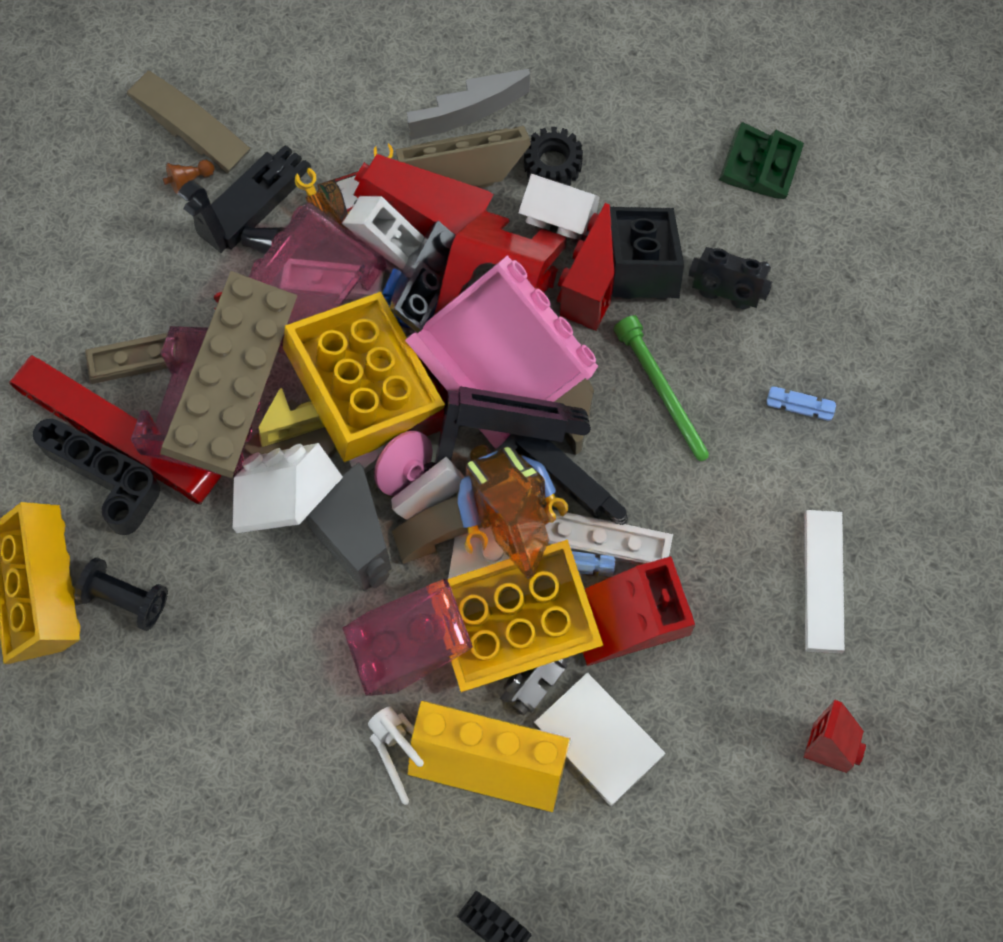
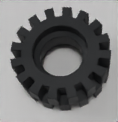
(554, 142)
(491, 921)

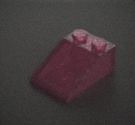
(407, 639)

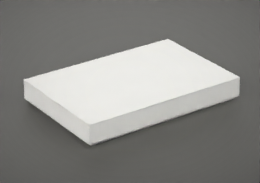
(604, 740)

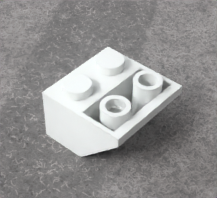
(559, 205)

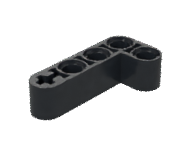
(94, 467)

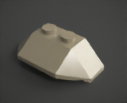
(470, 158)

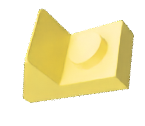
(284, 424)

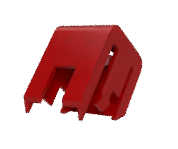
(486, 242)

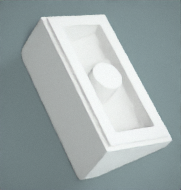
(428, 490)

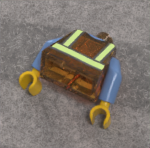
(487, 465)

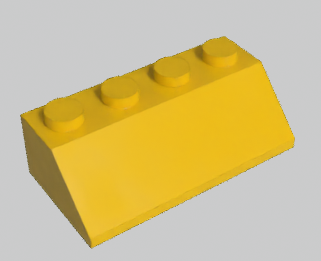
(35, 584)
(488, 755)

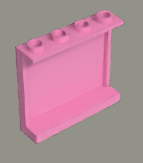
(503, 341)

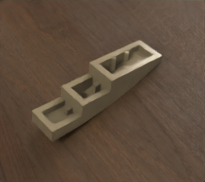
(188, 120)

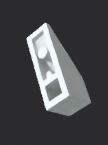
(383, 229)

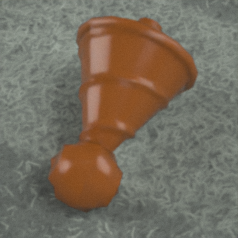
(179, 175)

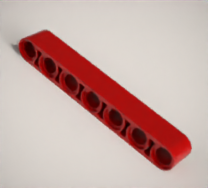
(104, 424)

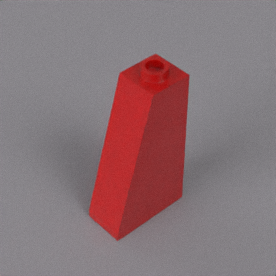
(421, 194)

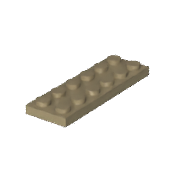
(229, 375)

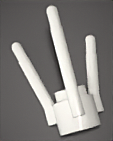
(389, 729)

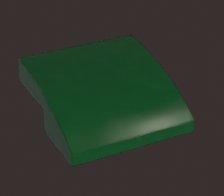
(761, 161)

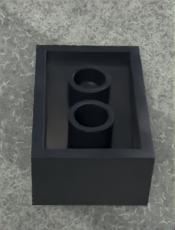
(646, 253)

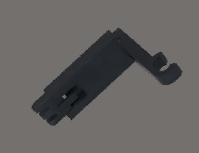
(245, 200)
(508, 415)
(569, 477)

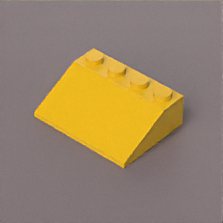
(360, 374)
(522, 621)

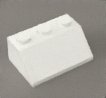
(281, 487)

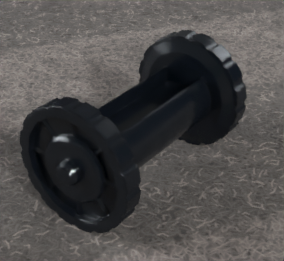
(96, 583)

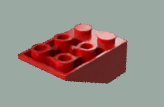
(589, 282)
(638, 610)

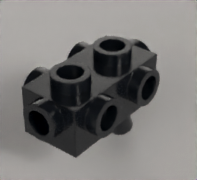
(731, 277)

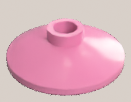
(402, 461)

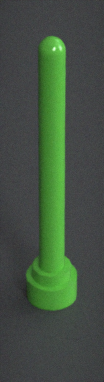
(630, 332)

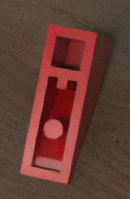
(836, 739)

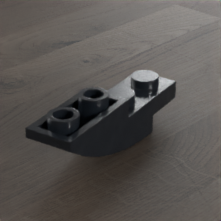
(422, 278)

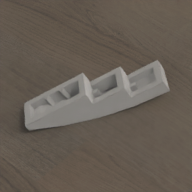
(481, 98)

